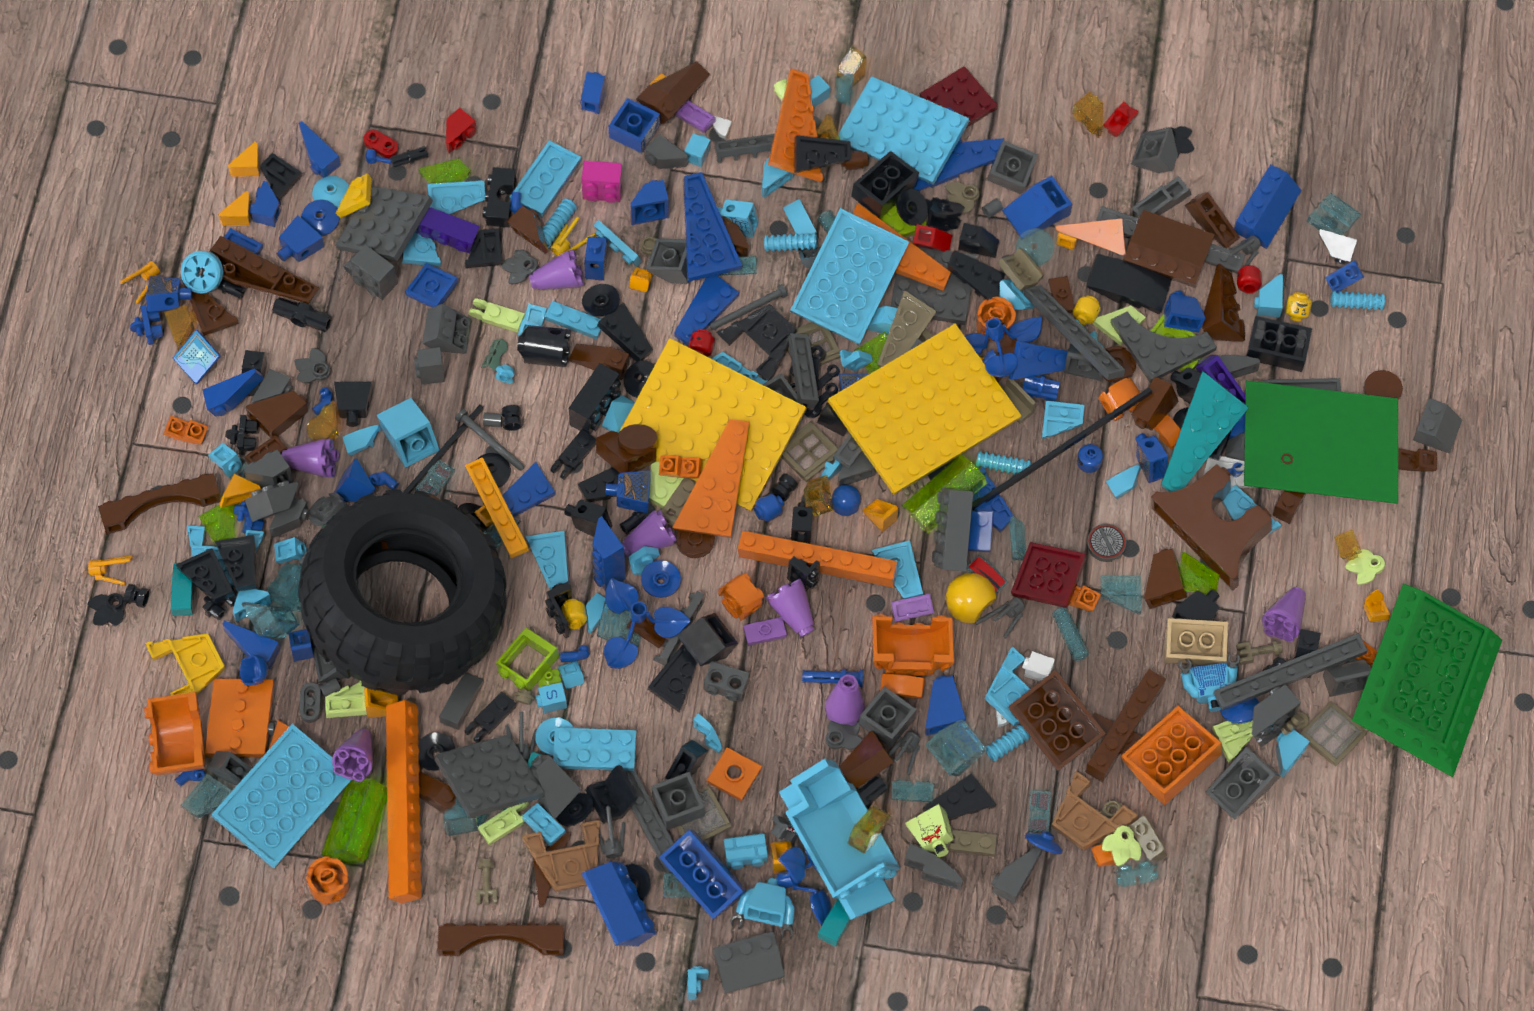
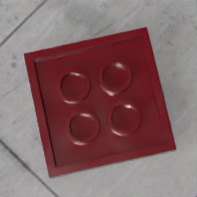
(961, 94)
(1048, 574)

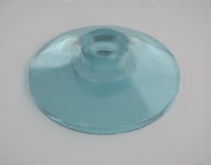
(1044, 241)

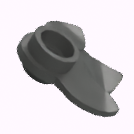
(517, 266)
(310, 366)
(844, 733)

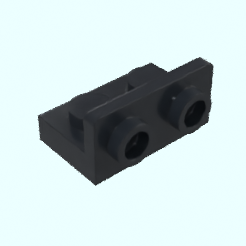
(799, 570)

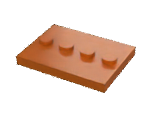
(239, 718)

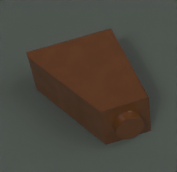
(1156, 406)
(278, 412)
(618, 458)
(1164, 580)
(865, 761)

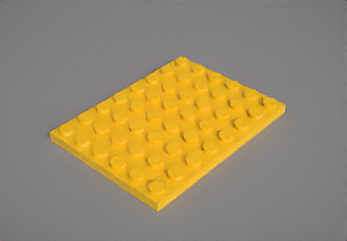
(695, 397)
(924, 409)

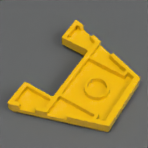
(195, 657)

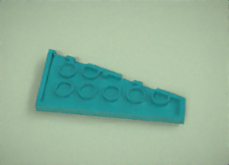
(1206, 424)

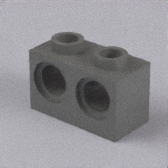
(728, 677)

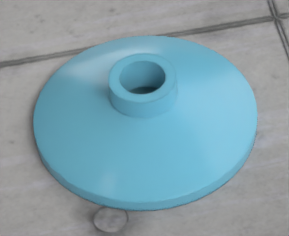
(321, 192)
(546, 733)

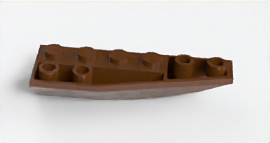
(255, 272)

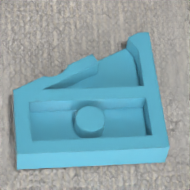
(1061, 417)

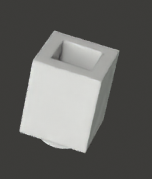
(1038, 666)

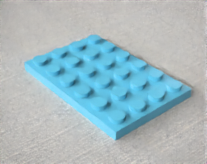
(906, 125)
(849, 276)
(281, 796)

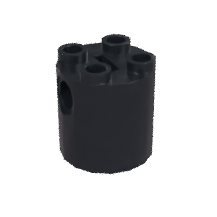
(544, 345)

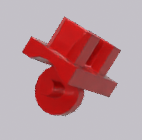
(1120, 119)

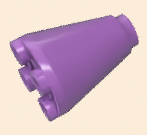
(558, 273)
(313, 457)
(650, 533)
(793, 607)
(1285, 616)
(845, 701)
(354, 756)

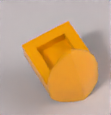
(1376, 607)

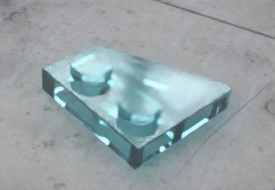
(1122, 591)
(205, 797)

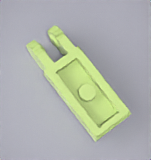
(497, 315)
(502, 823)

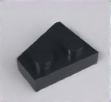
(279, 175)
(485, 250)

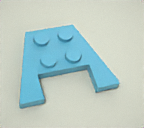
(196, 539)
(1007, 686)

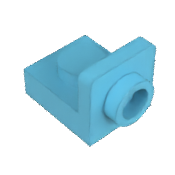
(854, 360)
(226, 459)
(289, 550)
(642, 558)
(694, 977)

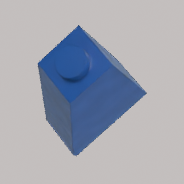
(944, 705)

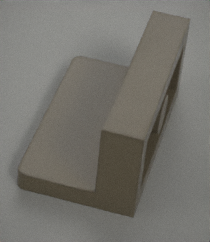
(1020, 399)

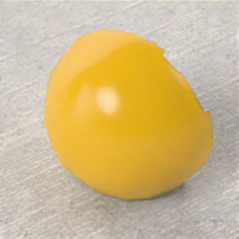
(969, 596)

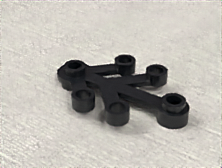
(820, 382)

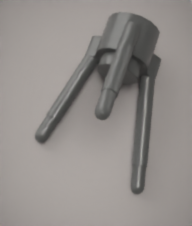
(1248, 246)
(1011, 609)
(907, 744)
(523, 748)
(612, 848)

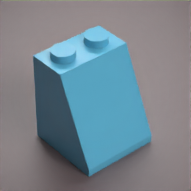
(408, 432)

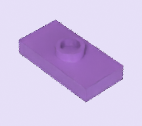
(695, 116)
(912, 607)
(764, 631)

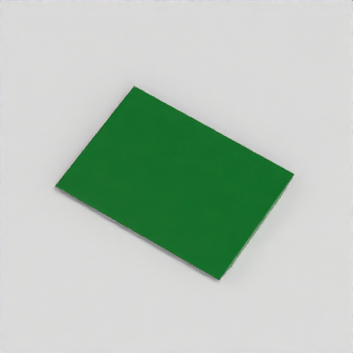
(1337, 442)
(1427, 679)

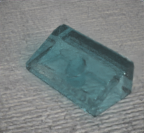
(1017, 539)

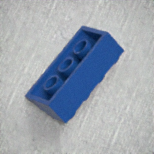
(1268, 206)
(607, 555)
(703, 874)
(619, 904)

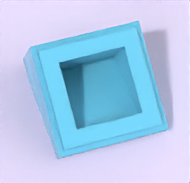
(571, 675)

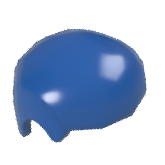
(846, 500)
(253, 670)

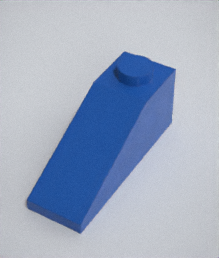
(321, 156)
(229, 393)
(253, 644)

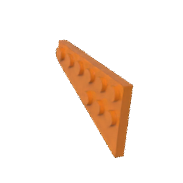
(793, 120)
(914, 262)
(714, 497)

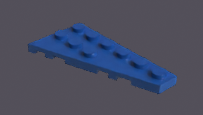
(964, 159)
(707, 239)

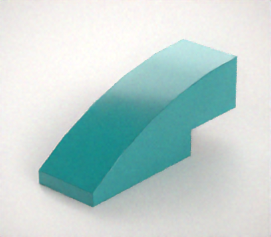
(181, 594)
(834, 924)

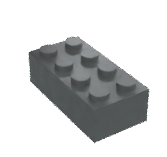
(952, 529)

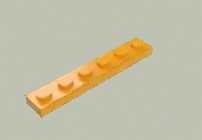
(497, 508)

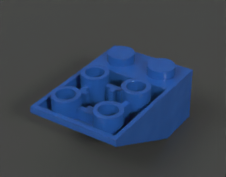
(1039, 207)

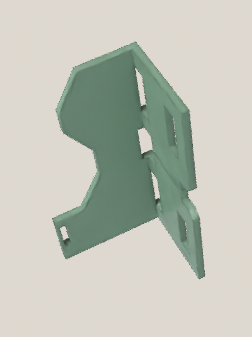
(495, 361)

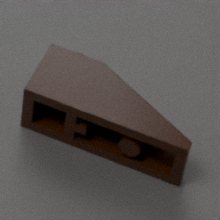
(1212, 219)
(529, 228)
(592, 355)
(1288, 505)
(436, 793)

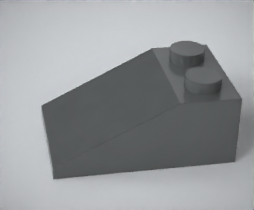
(1242, 783)

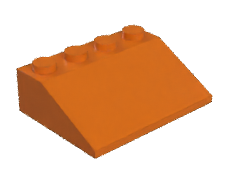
(1172, 754)

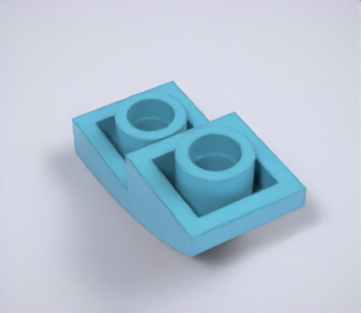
(799, 218)

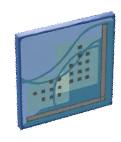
(196, 357)

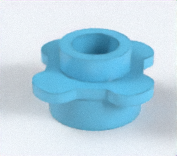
(505, 374)

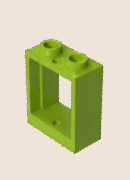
(525, 638)

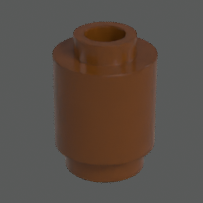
(858, 161)

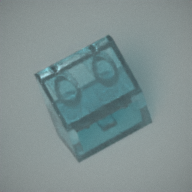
(285, 587)
(270, 620)
(956, 748)
(457, 821)

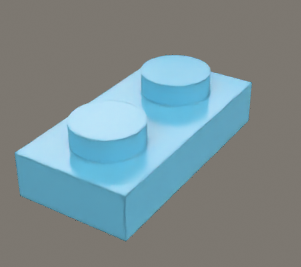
(542, 822)

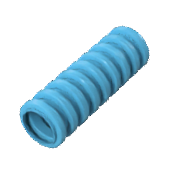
(558, 220)
(790, 242)
(1357, 300)
(1001, 463)
(1007, 743)

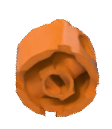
(995, 308)
(1118, 395)
(741, 596)
(328, 880)

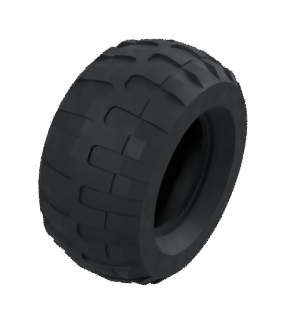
(392, 651)

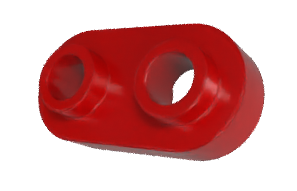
(379, 144)

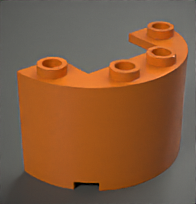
(913, 648)
(175, 734)

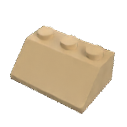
(1195, 640)

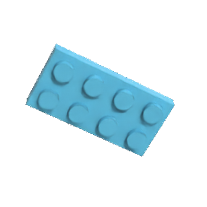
(546, 177)
(594, 748)

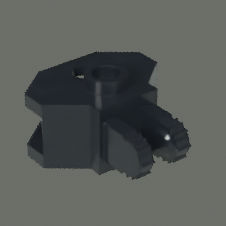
(944, 212)

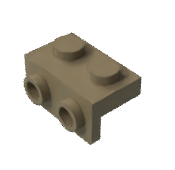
(1021, 269)
(1148, 839)

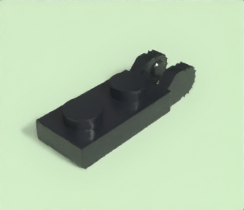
(574, 453)
(491, 716)

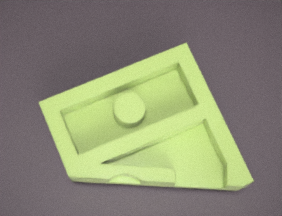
(661, 486)

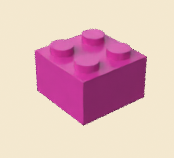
(602, 181)

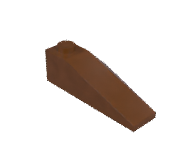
(673, 91)
(1222, 310)

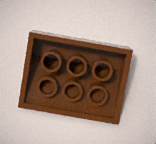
(1169, 248)
(1056, 720)

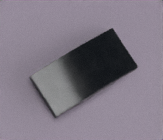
(1128, 283)

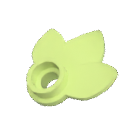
(1363, 566)
(1122, 848)

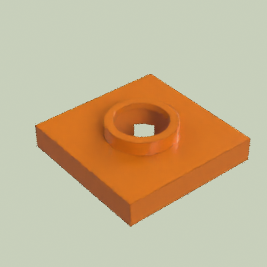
(734, 787)

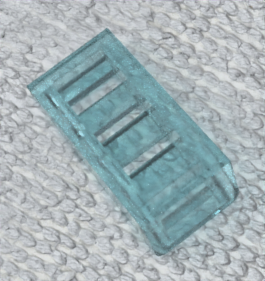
(670, 877)

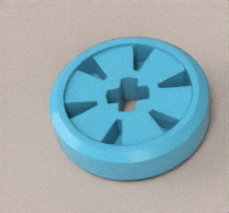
(212, 275)

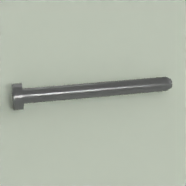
(781, 291)
(462, 416)

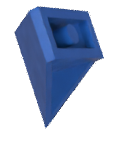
(354, 483)

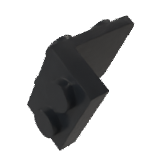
(554, 601)
(613, 792)

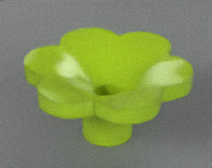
(553, 679)

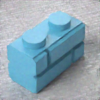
(745, 851)

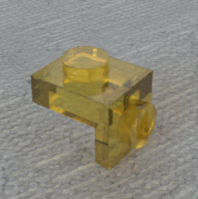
(1348, 545)

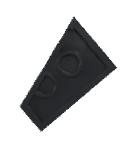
(819, 152)
(978, 275)
(625, 333)
(594, 488)
(240, 561)
(207, 575)
(674, 679)
(963, 799)

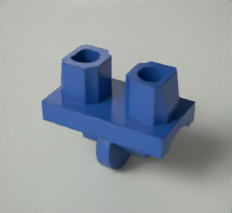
(1344, 277)
(151, 332)
(1041, 388)
(243, 512)

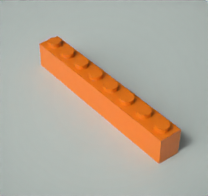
(832, 561)

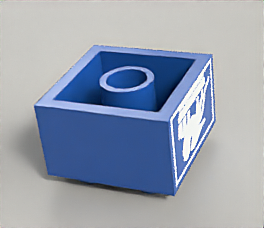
(634, 125)

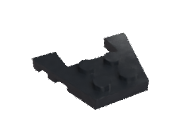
(768, 331)

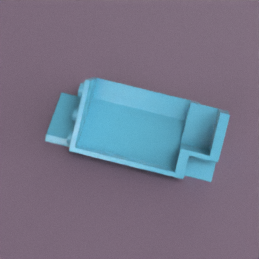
(823, 815)

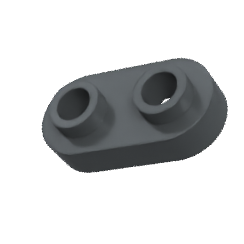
(310, 703)

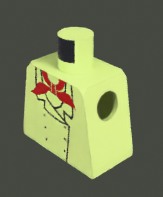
(932, 830)

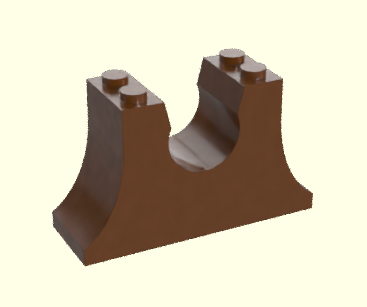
(1214, 540)

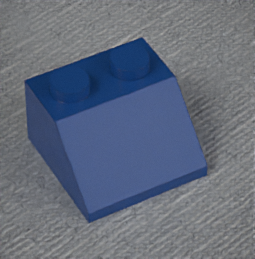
(650, 203)

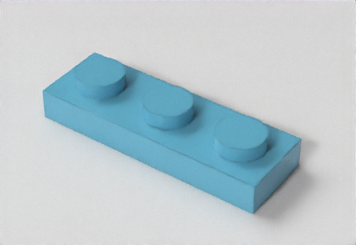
(616, 244)
(573, 320)

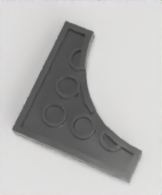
(1157, 353)

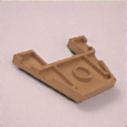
(1082, 822)
(565, 866)

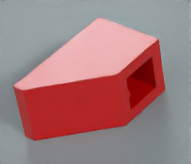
(459, 128)
(932, 238)

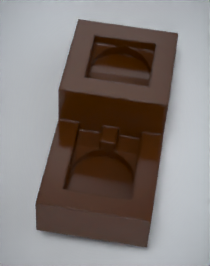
(1421, 460)

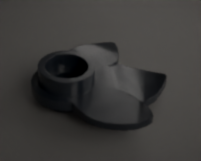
(1182, 142)
(105, 610)

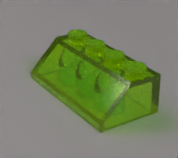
(958, 474)
(355, 821)

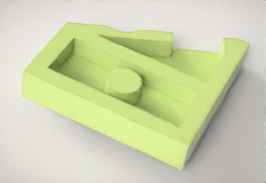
(1103, 322)
(346, 702)
(1233, 737)

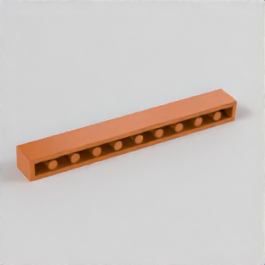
(403, 802)

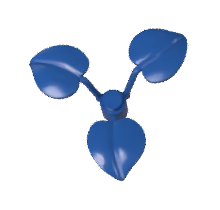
(1006, 364)
(624, 597)
(794, 862)

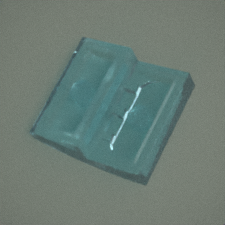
(1334, 216)
(614, 625)

